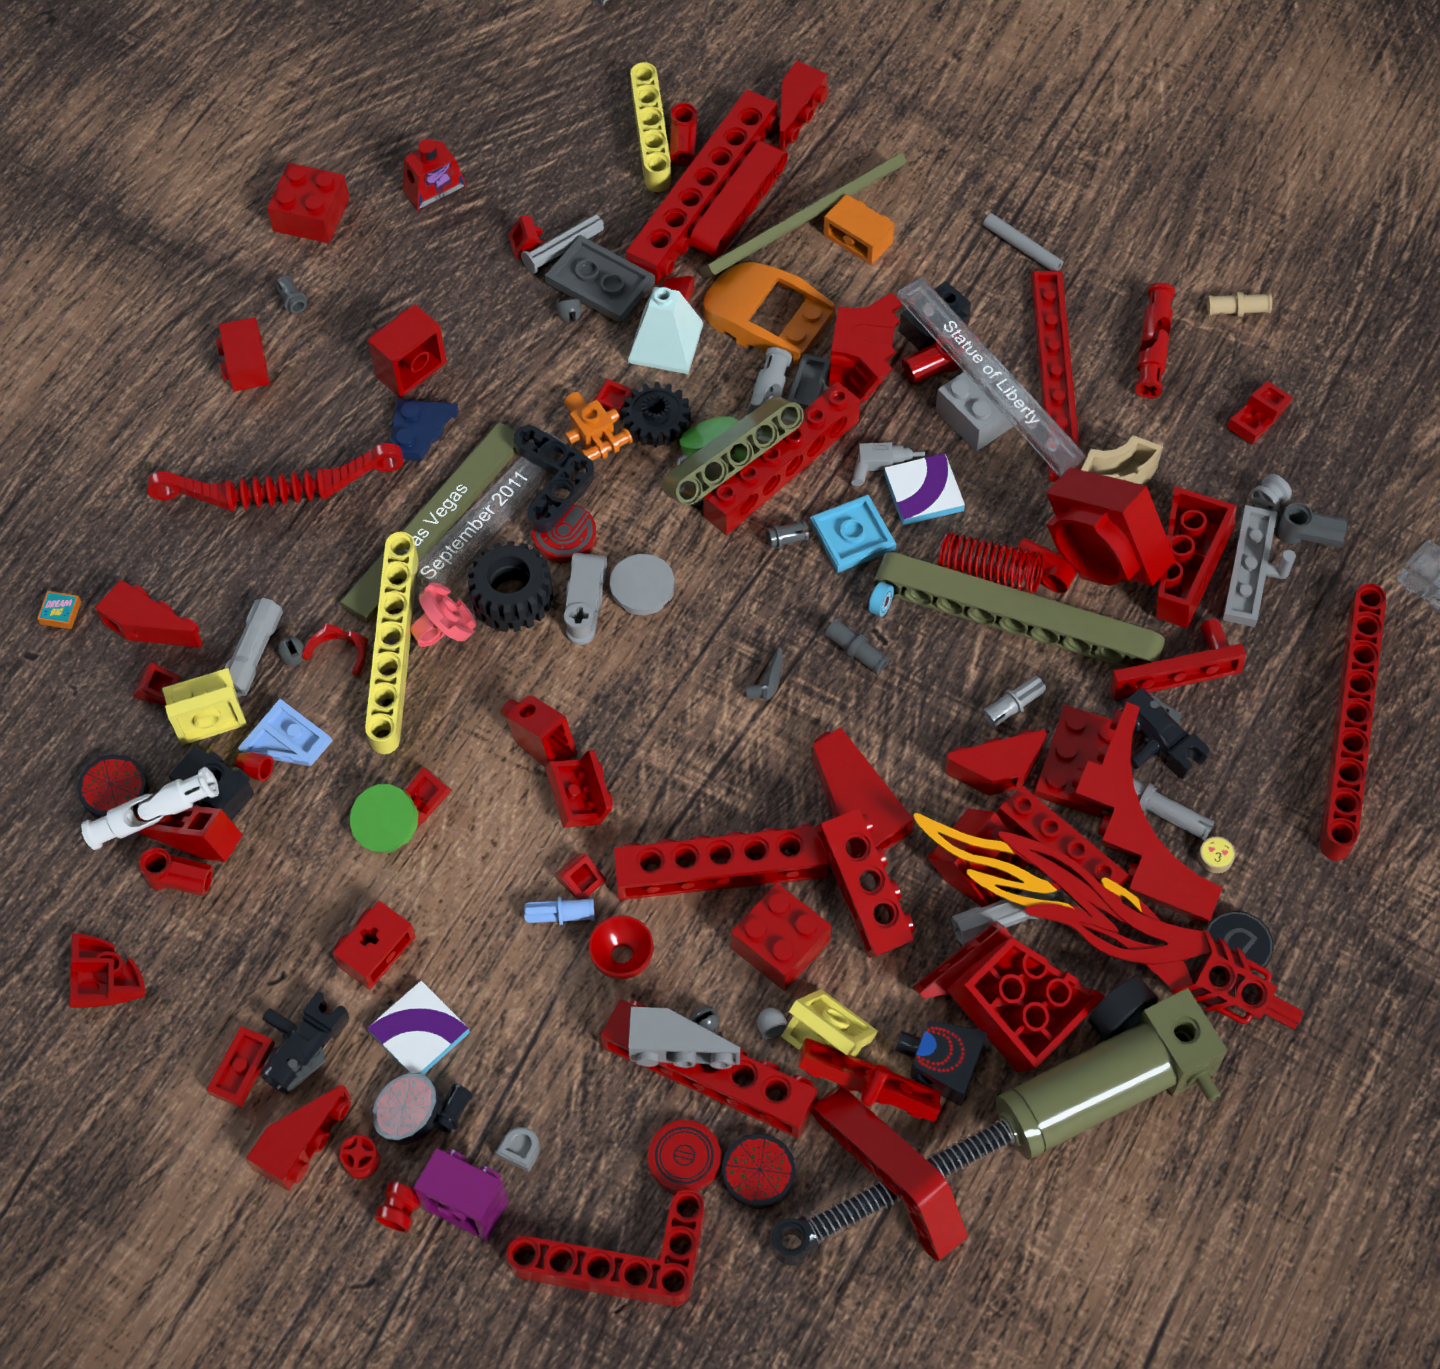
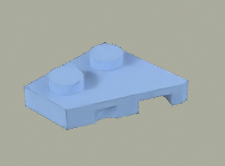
(287, 737)

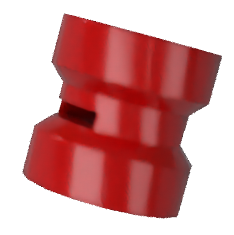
(397, 1207)

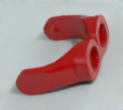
(331, 632)

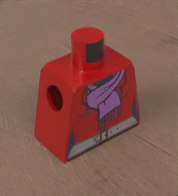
(431, 174)

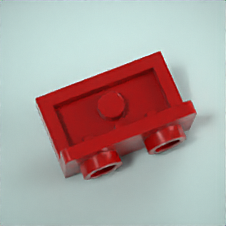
(580, 790)

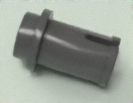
(293, 299)
(785, 534)

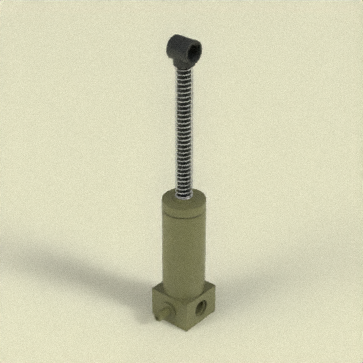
(1166, 1050)

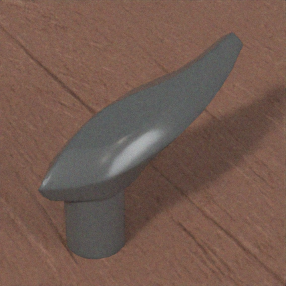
(770, 682)

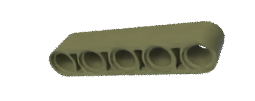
(718, 451)

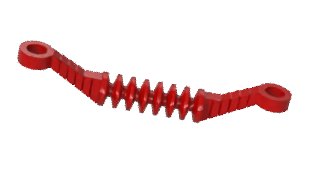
(166, 485)

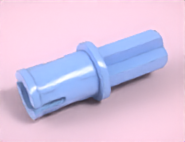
(559, 911)

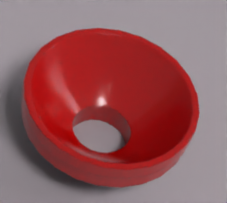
(619, 932)

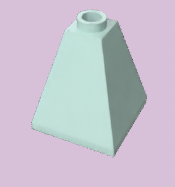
(666, 332)

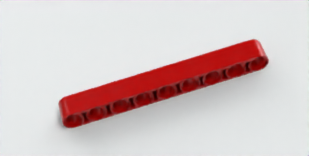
(1350, 732)

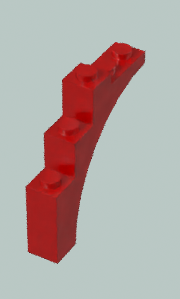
(1159, 875)

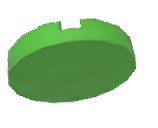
(704, 433)
(383, 818)

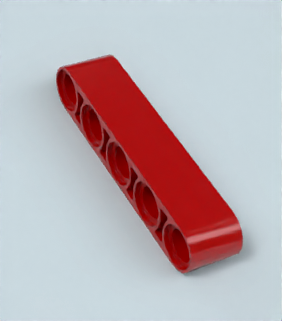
(738, 199)

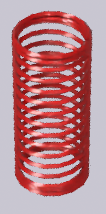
(1028, 571)

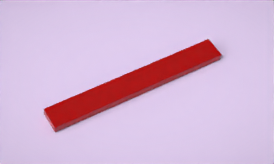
(1054, 354)

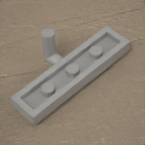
(1252, 566)

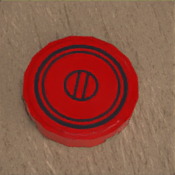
(684, 1156)

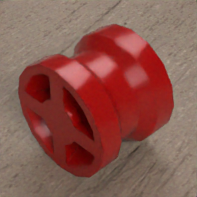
(356, 1149)

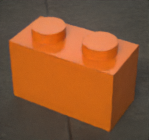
(859, 229)

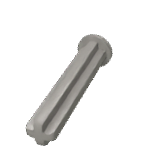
(561, 243)

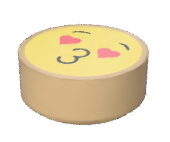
(1216, 854)

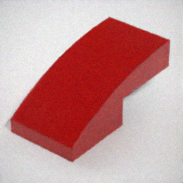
(1260, 412)
(427, 793)

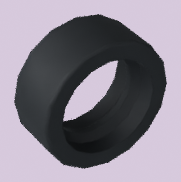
(1122, 1008)

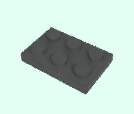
(600, 279)

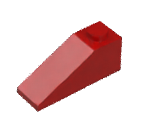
(197, 831)
(949, 971)

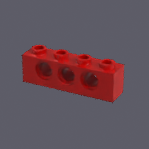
(1032, 819)
(861, 903)

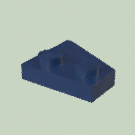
(419, 425)

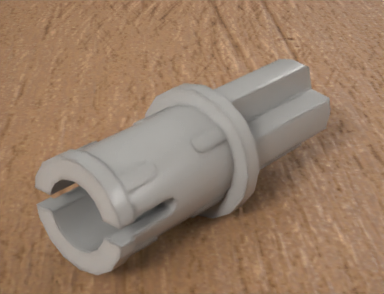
(1013, 701)

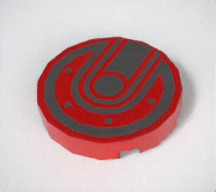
(571, 535)

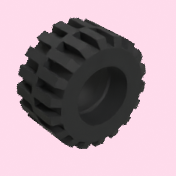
(507, 564)

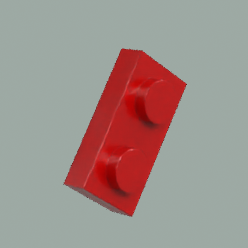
(240, 1067)

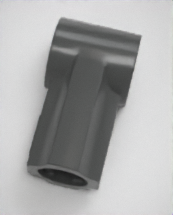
(1310, 526)

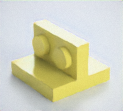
(203, 706)
(827, 1022)

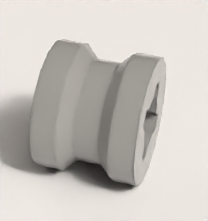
(1271, 493)

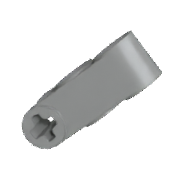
(584, 596)

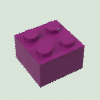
(462, 1193)

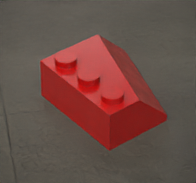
(1022, 1002)

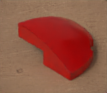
(100, 974)

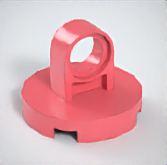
(441, 617)

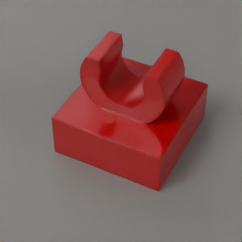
(525, 236)

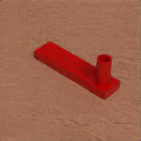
(1217, 662)

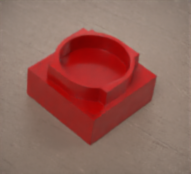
(1108, 529)

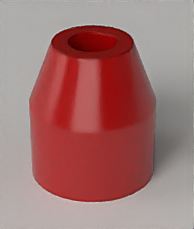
(255, 764)

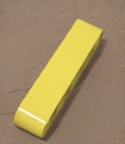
(650, 127)

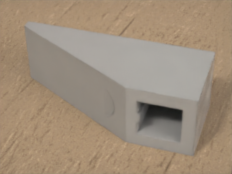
(671, 1038)

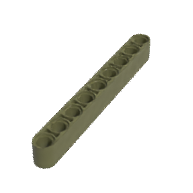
(1019, 612)

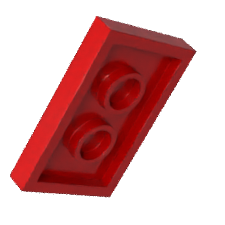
(1075, 741)

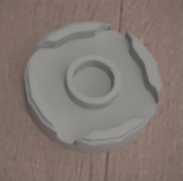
(642, 584)

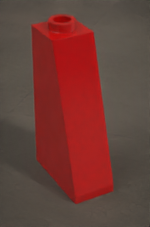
(854, 784)

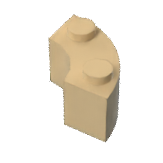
(1131, 462)

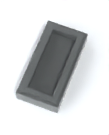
(809, 380)

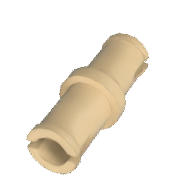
(1239, 304)

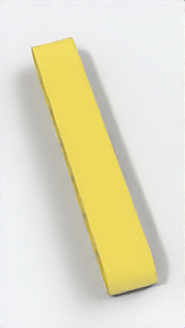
(395, 655)

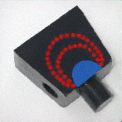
(944, 1057)

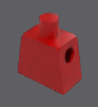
(539, 730)

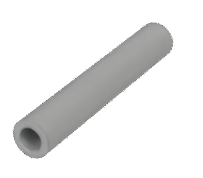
(1023, 243)

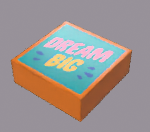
(59, 610)

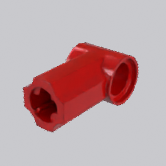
(683, 134)
(928, 363)
(1056, 573)
(178, 872)

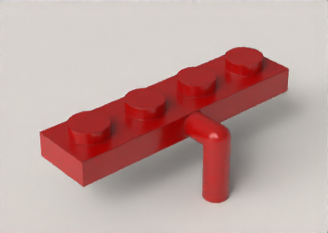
(871, 1080)

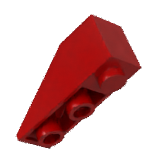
(801, 94)
(139, 618)
(292, 1141)

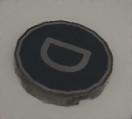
(1246, 933)

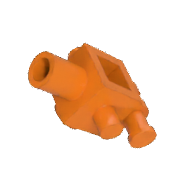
(594, 427)

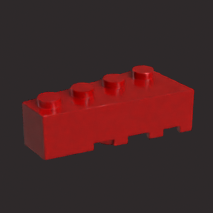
(1197, 537)

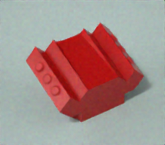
(864, 346)

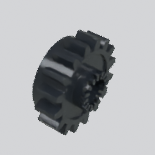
(656, 415)

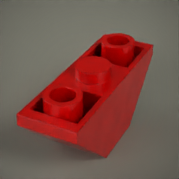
(997, 763)

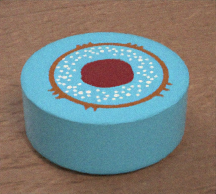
(881, 599)

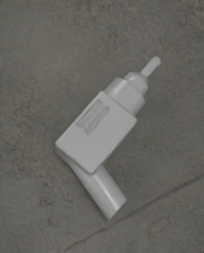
(877, 456)

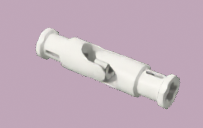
(169, 800)

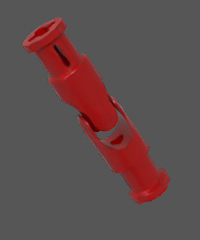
(1155, 340)

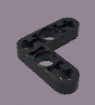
(563, 475)

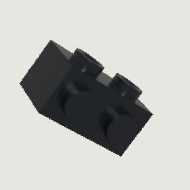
(916, 333)

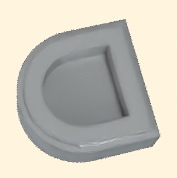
(519, 1148)

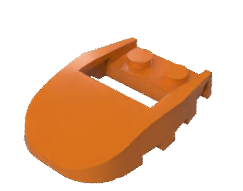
(740, 293)

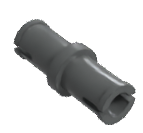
(857, 646)

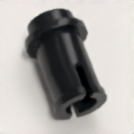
(452, 1108)

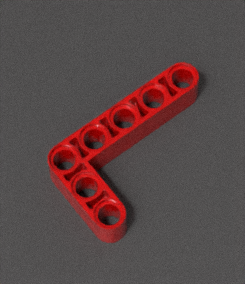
(897, 1167)
(620, 1264)

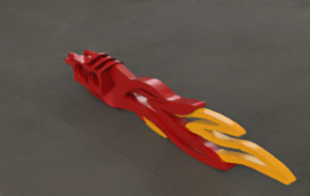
(1163, 961)

